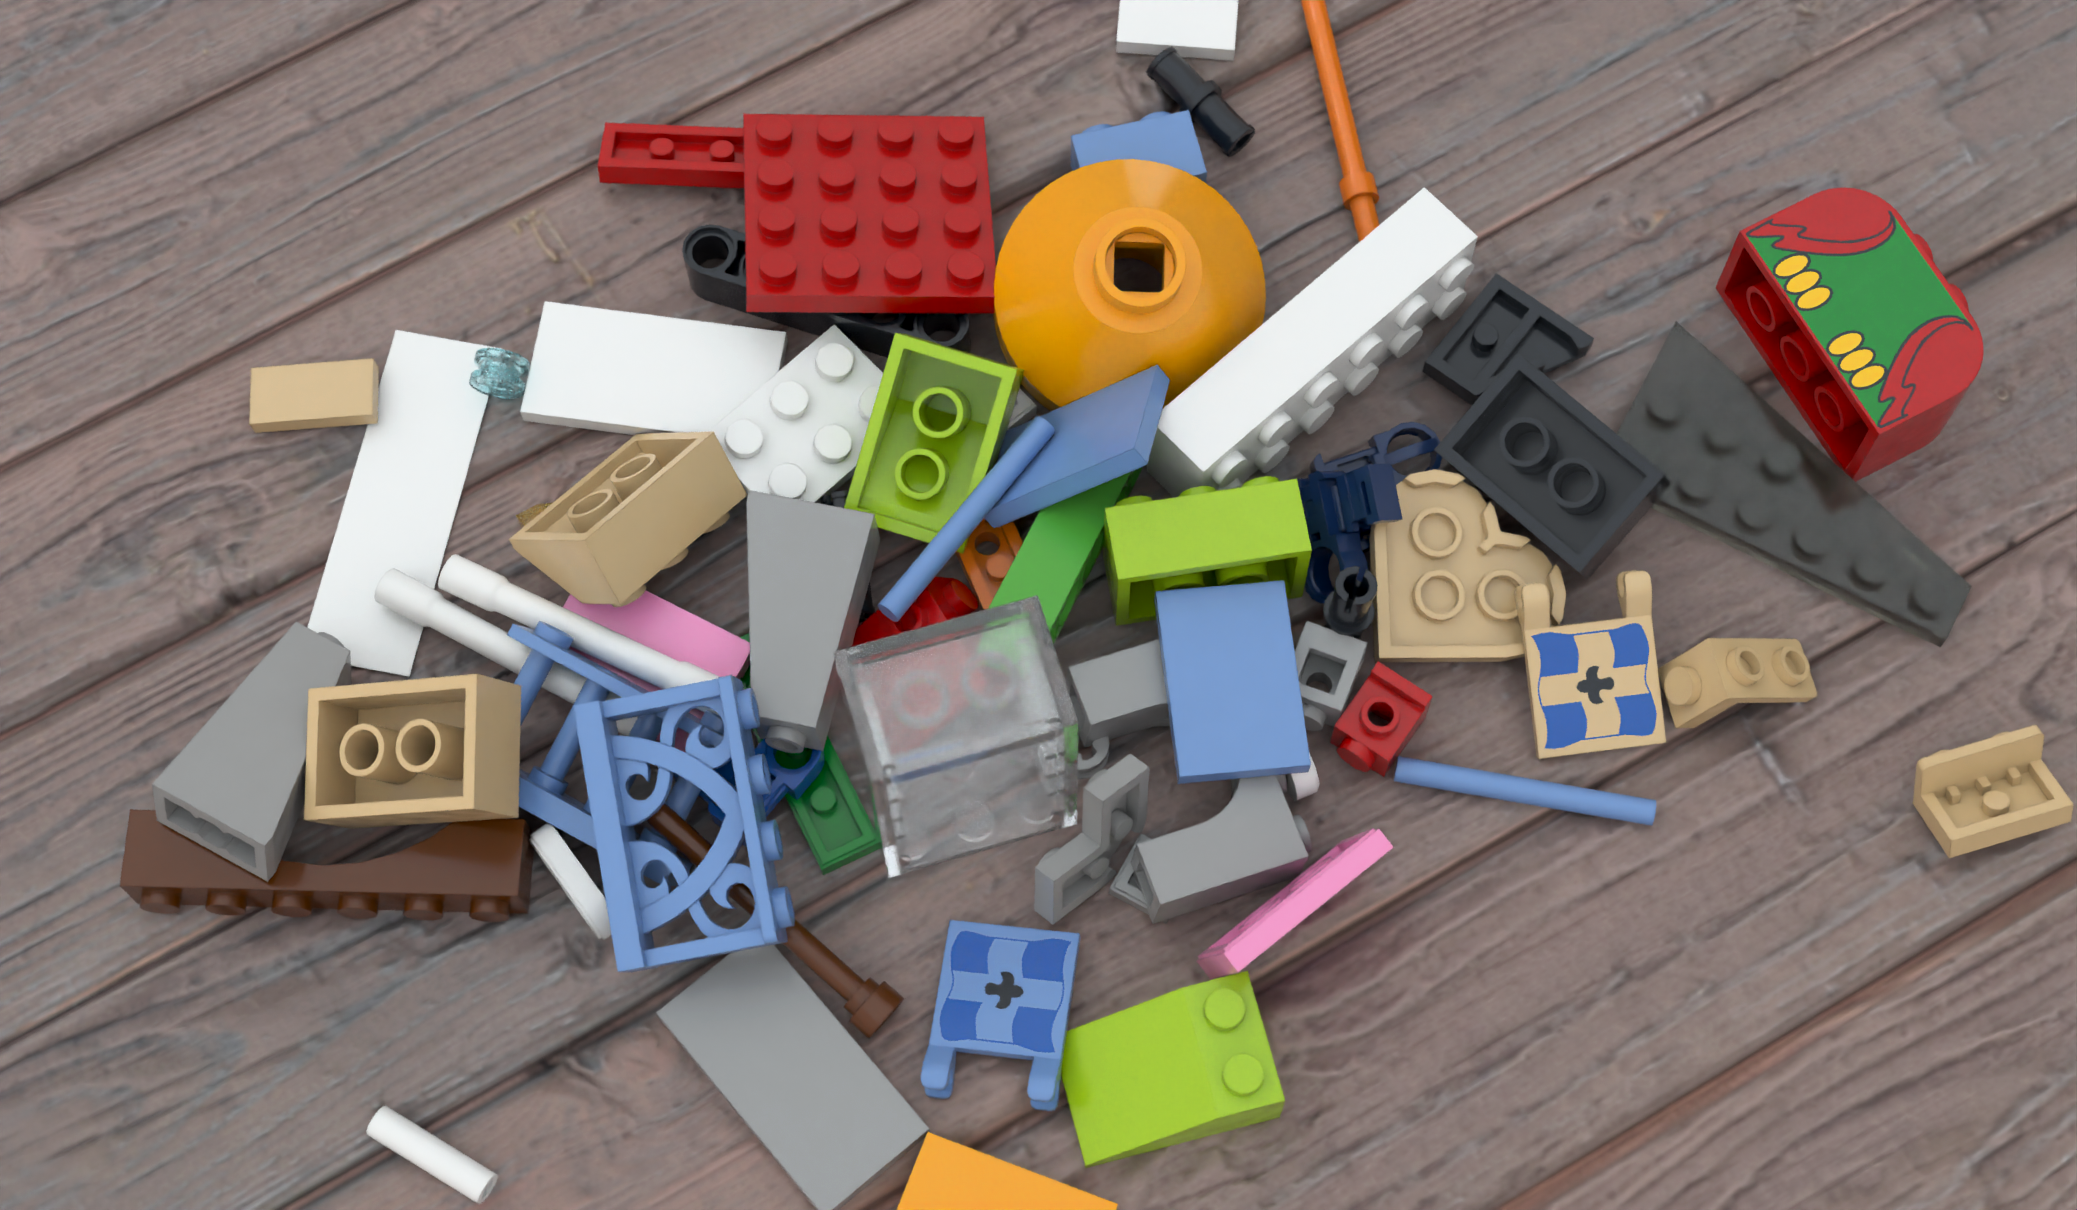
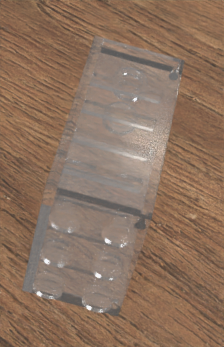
(962, 734)

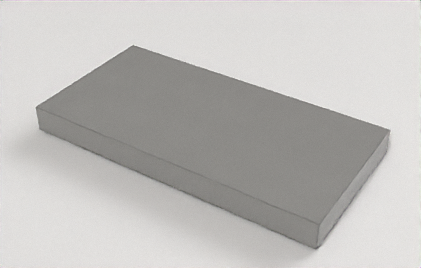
(793, 1075)

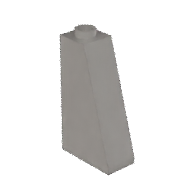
(804, 603)
(245, 769)

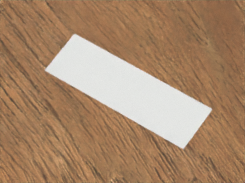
(401, 497)

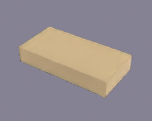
(314, 395)

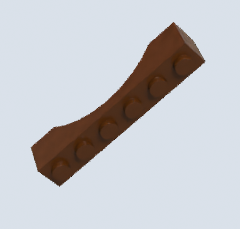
(462, 868)

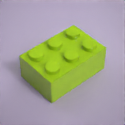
(1204, 542)

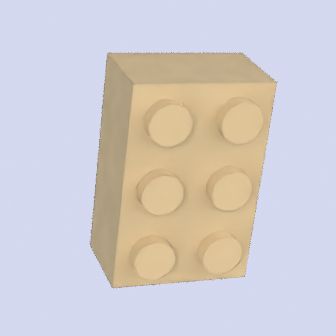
(413, 752)

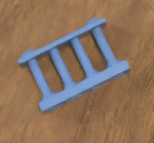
(545, 786)

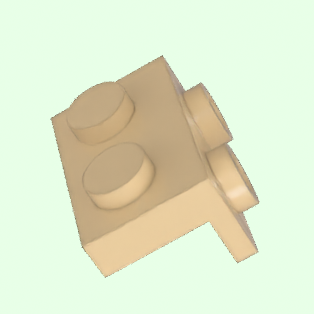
(1989, 792)

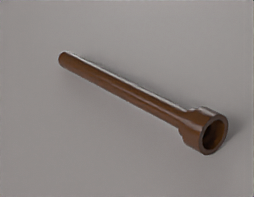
(866, 1000)

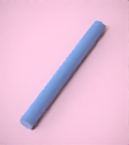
(966, 519)
(1525, 790)

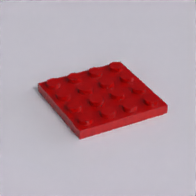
(867, 214)

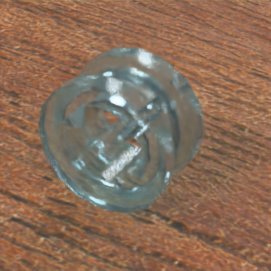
(499, 373)

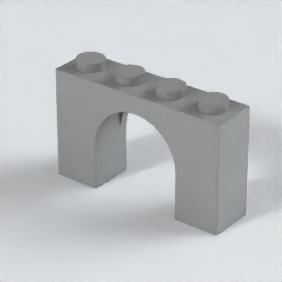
(1230, 855)

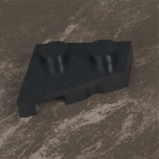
(1496, 329)

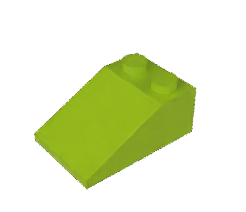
(931, 435)
(1170, 1071)

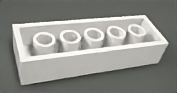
(1315, 350)

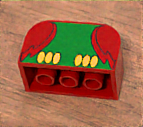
(1854, 324)

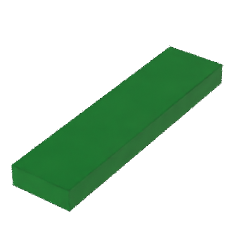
(828, 809)

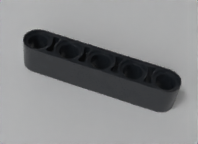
(727, 287)

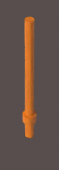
(1357, 185)

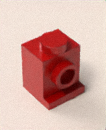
(1394, 700)

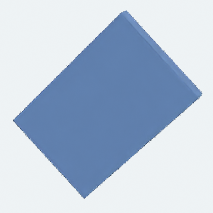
(1091, 445)
(1231, 682)

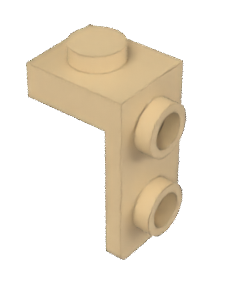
(1734, 672)

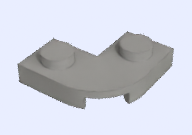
(1112, 807)

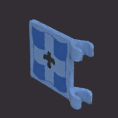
(1003, 997)

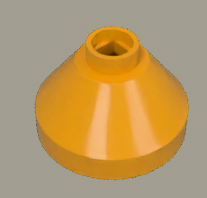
(1058, 292)

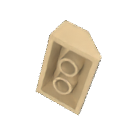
(632, 516)

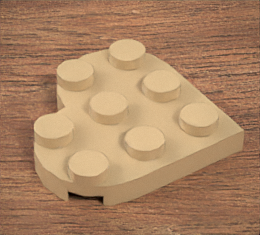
(1452, 576)

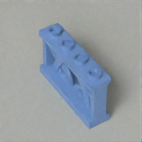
(608, 767)

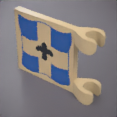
(1592, 680)

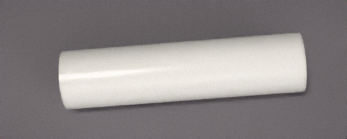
(432, 1154)

